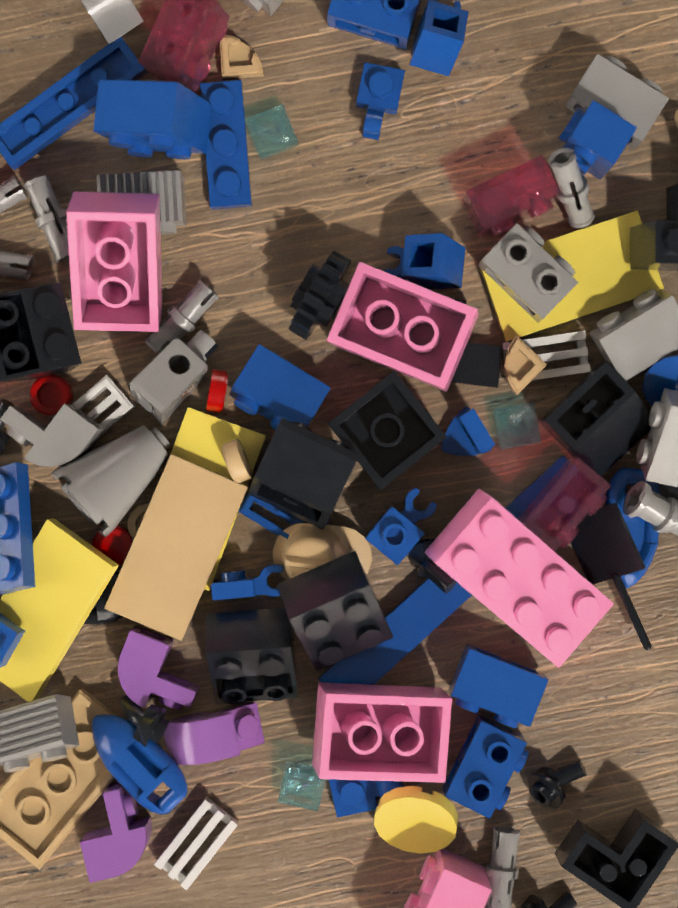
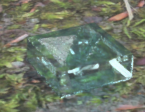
(271, 132)
(516, 426)
(301, 786)

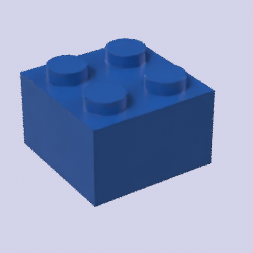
(152, 118)

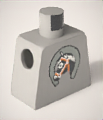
(161, 389)

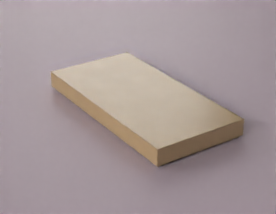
(176, 547)
(51, 797)

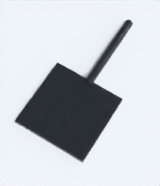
(608, 553)

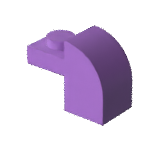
(142, 673)
(215, 735)
(119, 847)

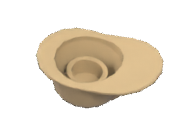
(313, 547)

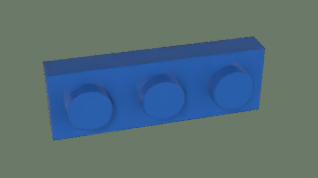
(227, 146)
(15, 530)

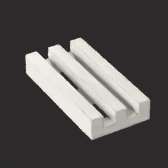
(581, 352)
(116, 395)
(175, 870)

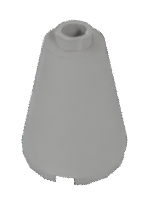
(114, 475)

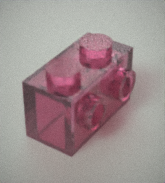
(184, 41)
(510, 196)
(564, 503)

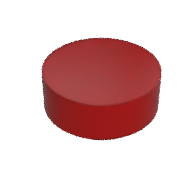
(217, 390)
(50, 394)
(115, 545)

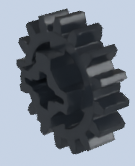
(319, 295)

